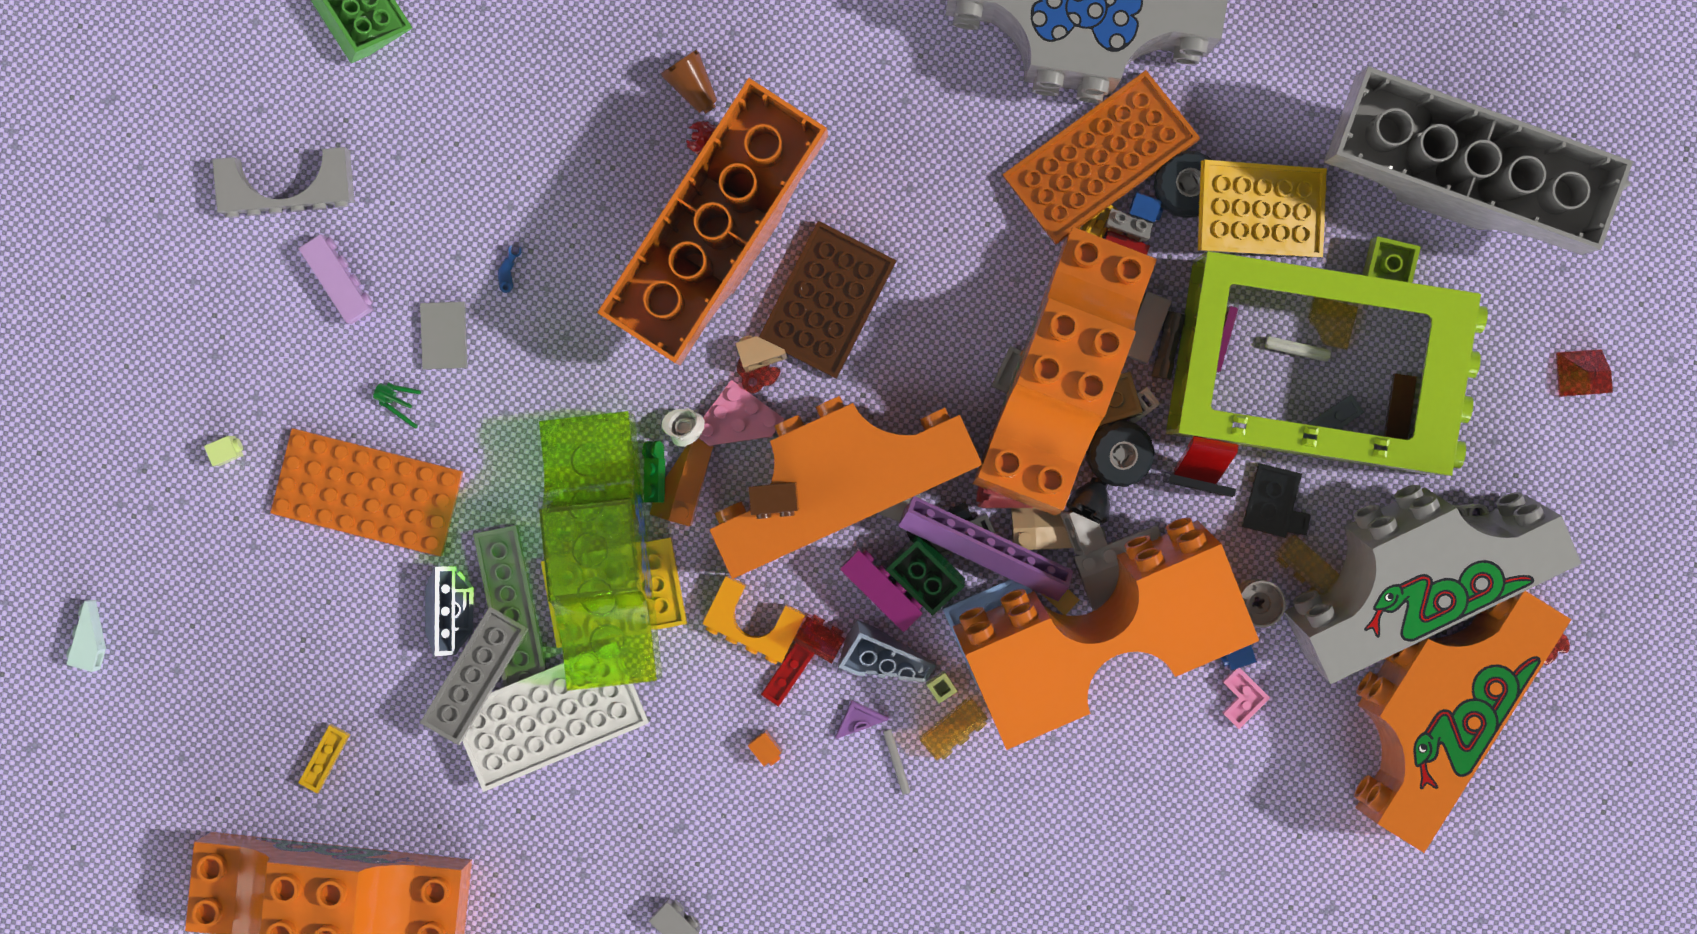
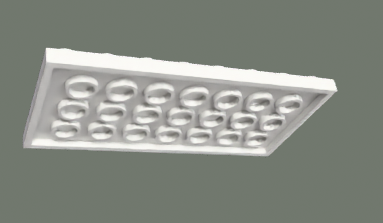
(544, 723)

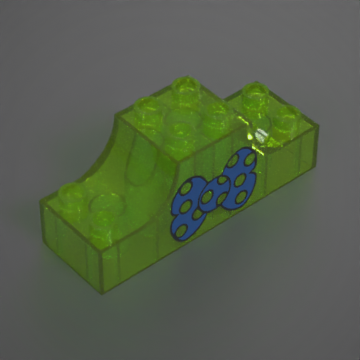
(598, 550)

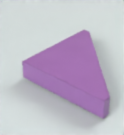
(859, 718)

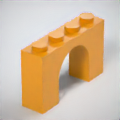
(722, 620)

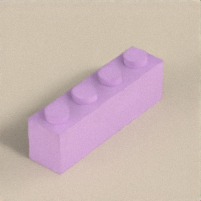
(336, 278)

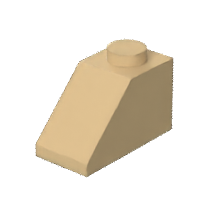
(758, 353)

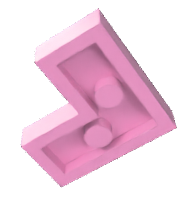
(1249, 697)

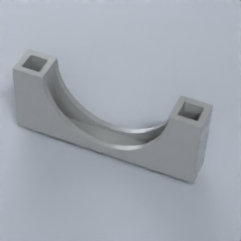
(330, 187)

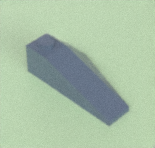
(877, 653)

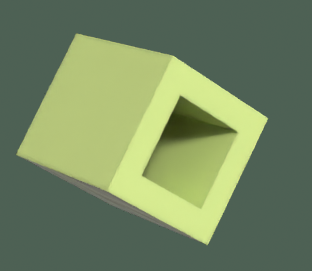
(224, 450)
(941, 687)

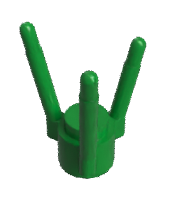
(385, 394)

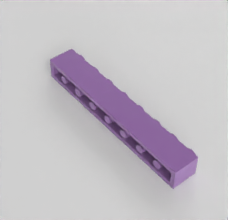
(985, 548)

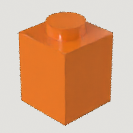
(765, 749)

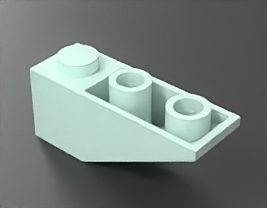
(88, 642)

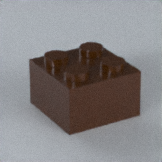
(774, 499)

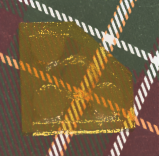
(1333, 321)

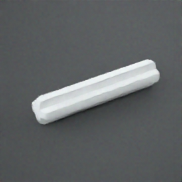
(1297, 349)

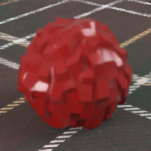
(701, 137)

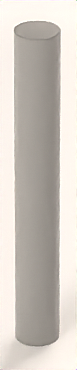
(896, 761)

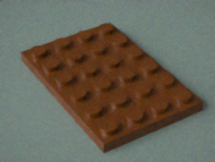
(827, 299)

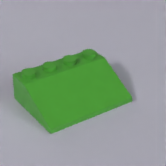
(362, 25)

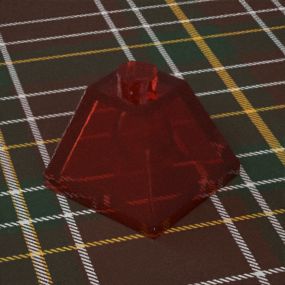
(1583, 373)

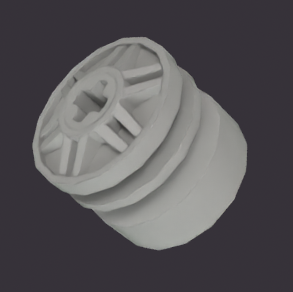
(1271, 605)

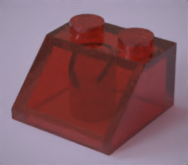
(820, 638)

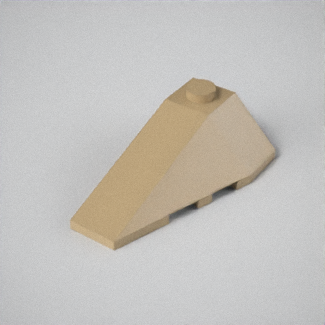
(1038, 529)

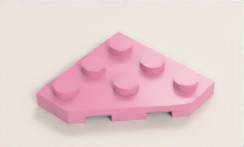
(738, 418)

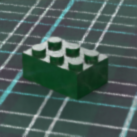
(925, 574)

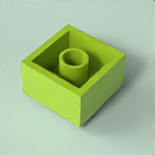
(1391, 259)

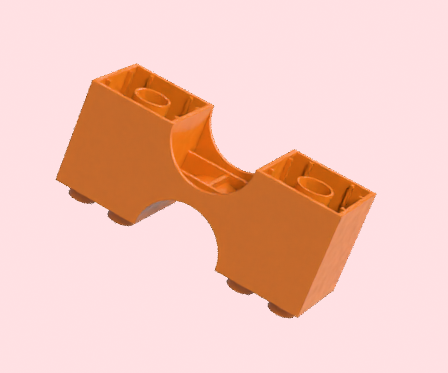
(1169, 602)

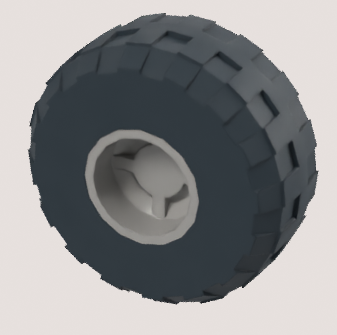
(1179, 184)
(1120, 453)

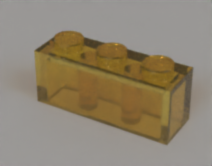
(1307, 565)
(954, 728)

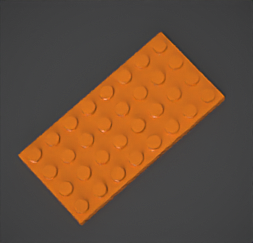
(1101, 157)
(366, 492)

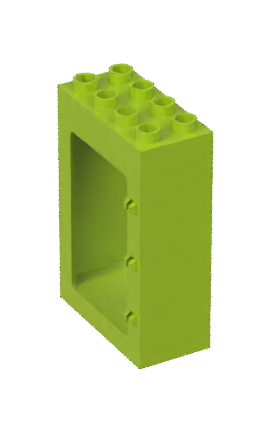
(1442, 397)

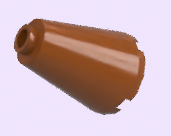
(692, 82)

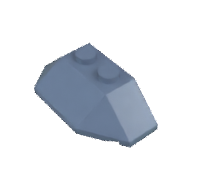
(448, 610)

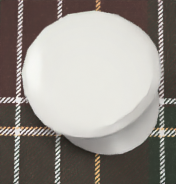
(683, 426)

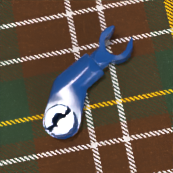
(504, 272)

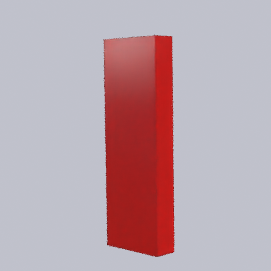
(787, 674)

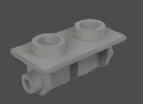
(1134, 227)

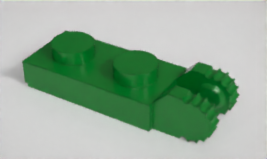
(654, 472)

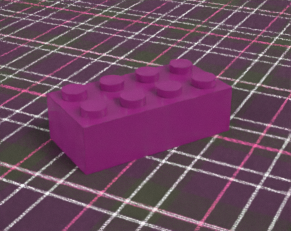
(881, 590)

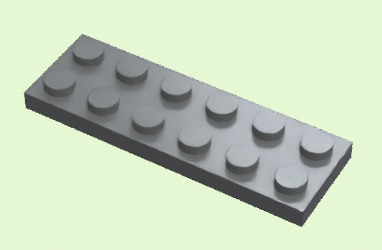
(474, 676)

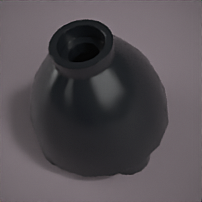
(1091, 501)

